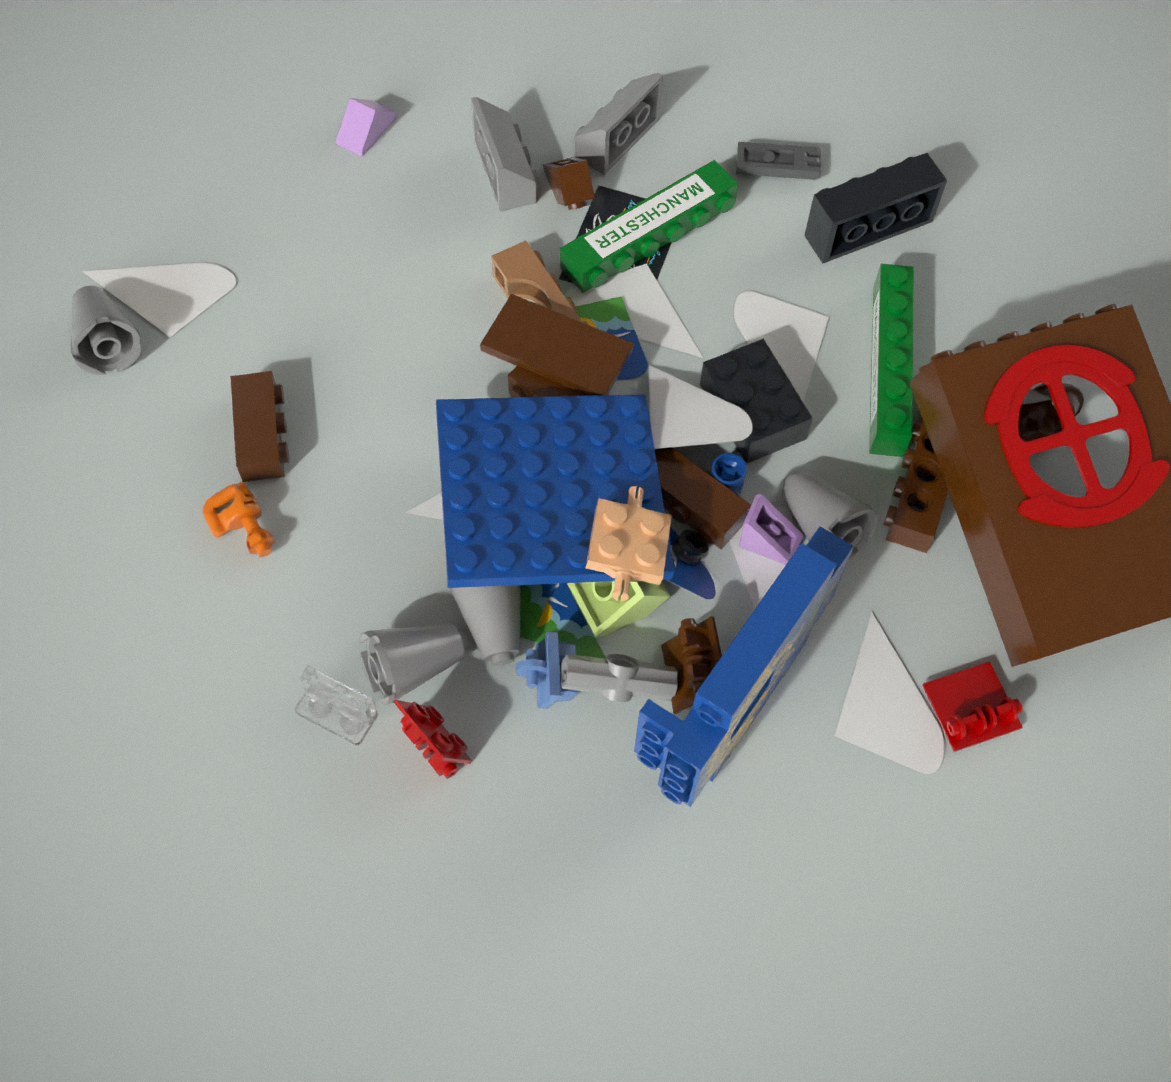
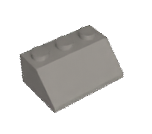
(620, 123)
(503, 156)

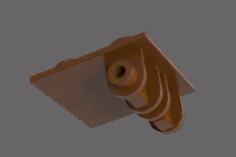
(693, 656)

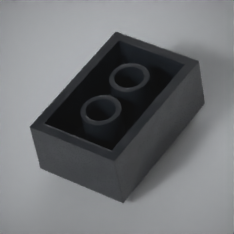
(760, 387)

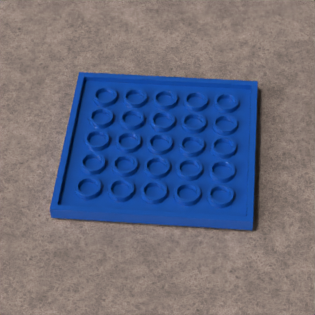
(528, 480)

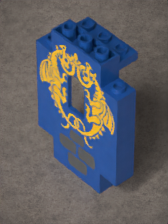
(744, 676)

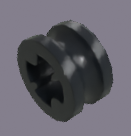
(690, 547)

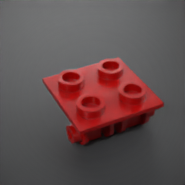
(973, 706)
(425, 729)

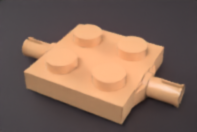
(628, 542)

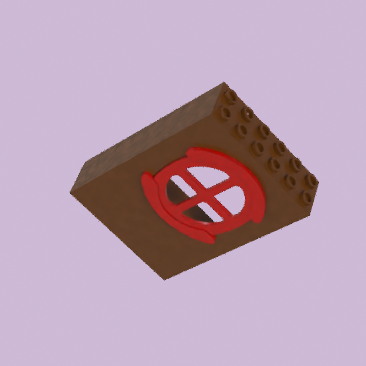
(1047, 560)

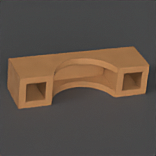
(523, 274)

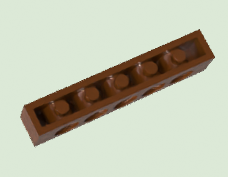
(905, 524)

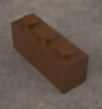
(258, 426)

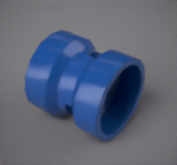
(730, 471)

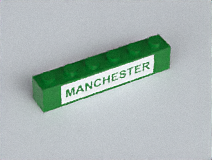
(648, 226)
(892, 361)

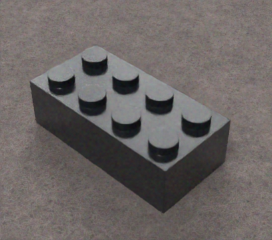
(874, 207)

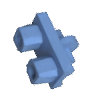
(543, 670)

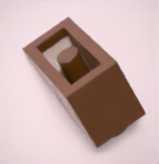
(570, 182)

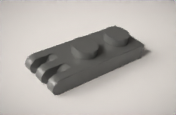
(778, 160)

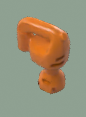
(240, 514)

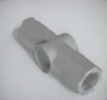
(618, 677)

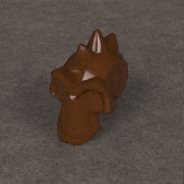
(1039, 415)

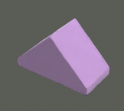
(363, 125)
(769, 532)

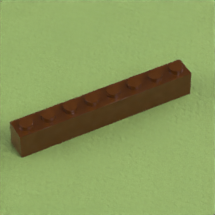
(686, 489)

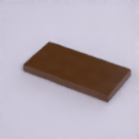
(556, 347)

